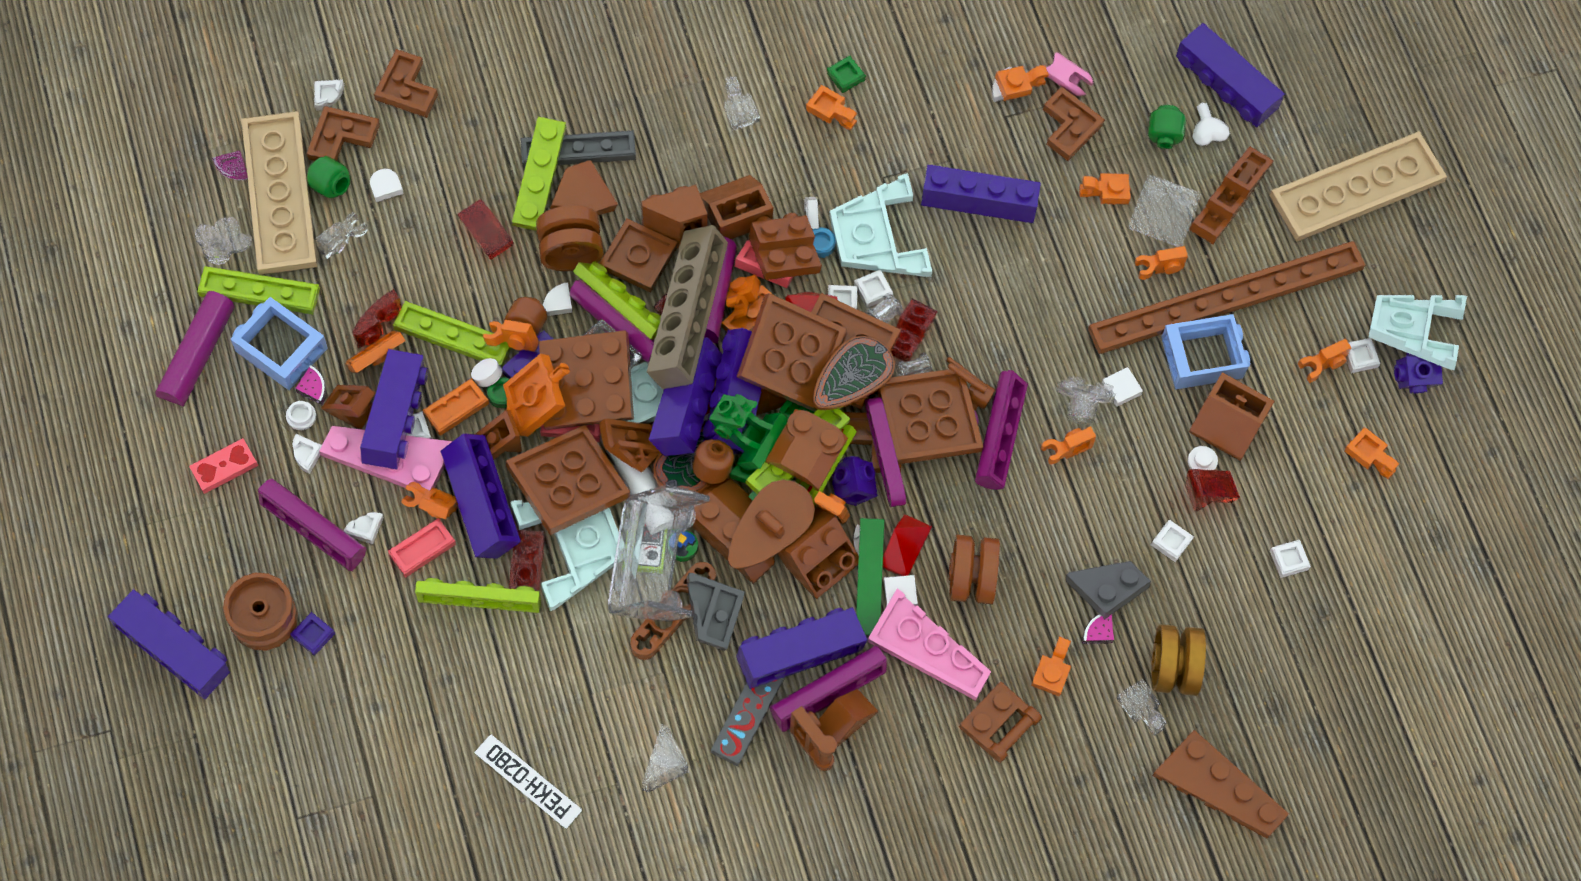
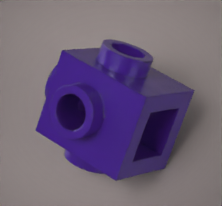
(1417, 374)
(854, 480)

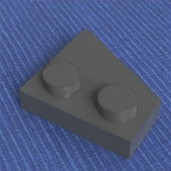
(1109, 586)
(714, 610)

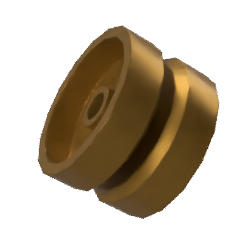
(1178, 659)

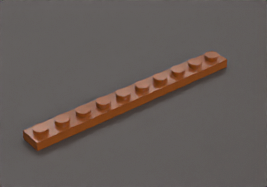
(1227, 296)

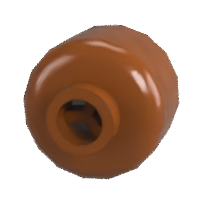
(528, 311)
(713, 461)

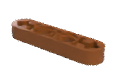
(643, 633)

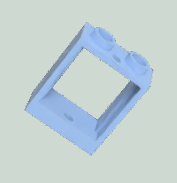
(1176, 357)
(298, 362)

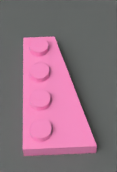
(422, 463)
(918, 641)

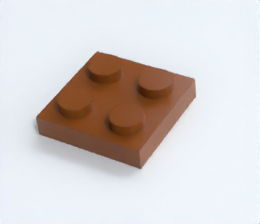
(638, 255)

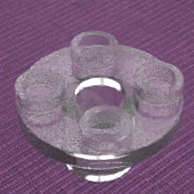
(1084, 398)

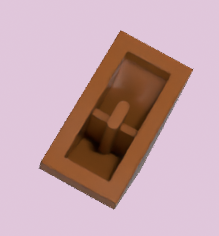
(846, 716)

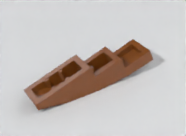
(1231, 195)

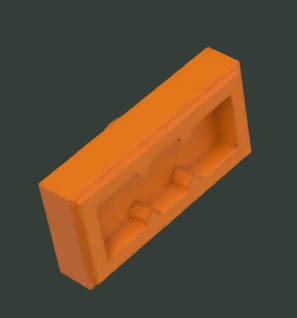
(375, 353)
(455, 407)
(832, 505)

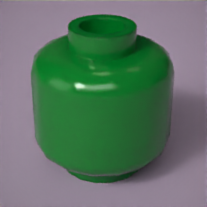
(1166, 126)
(328, 177)

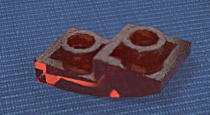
(485, 229)
(369, 325)
(914, 326)
(527, 560)

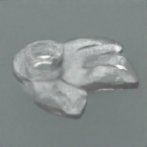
(222, 239)

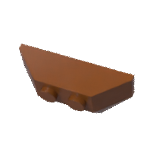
(719, 519)

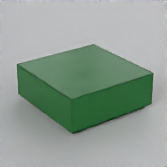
(846, 74)

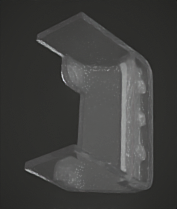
(648, 553)

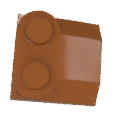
(807, 448)

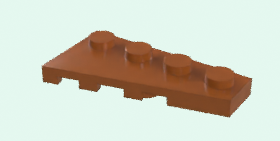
(1210, 777)

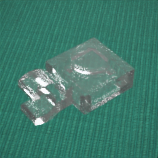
(739, 107)
(336, 237)
(1142, 703)

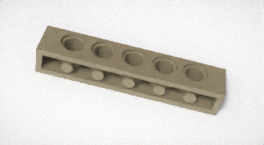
(687, 307)

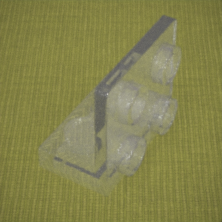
(1164, 210)

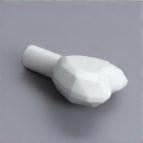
(1209, 128)

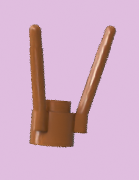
(979, 391)

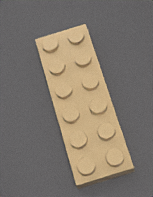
(1357, 186)
(279, 193)

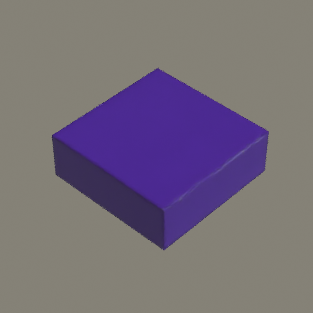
(312, 633)

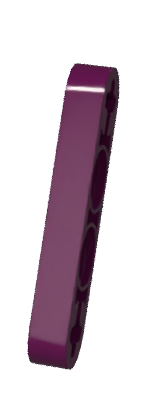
(885, 452)

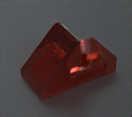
(1210, 487)

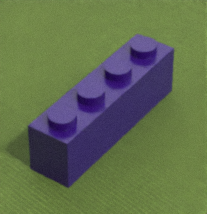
(1229, 75)
(980, 193)
(727, 383)
(684, 407)
(393, 409)
(480, 496)
(170, 644)
(800, 647)

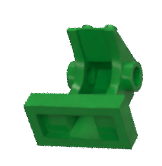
(758, 435)

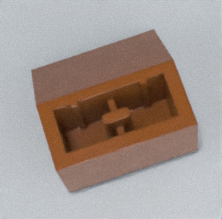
(736, 206)
(674, 212)
(1231, 416)
(820, 554)

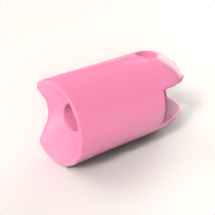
(1068, 75)

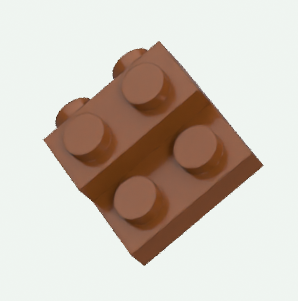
(784, 246)

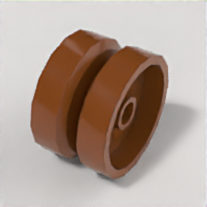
(569, 237)
(974, 569)
(260, 611)

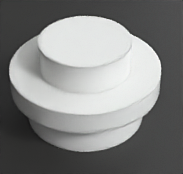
(301, 415)
(1202, 458)

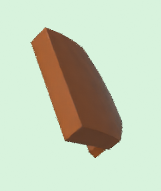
(584, 187)
(629, 442)

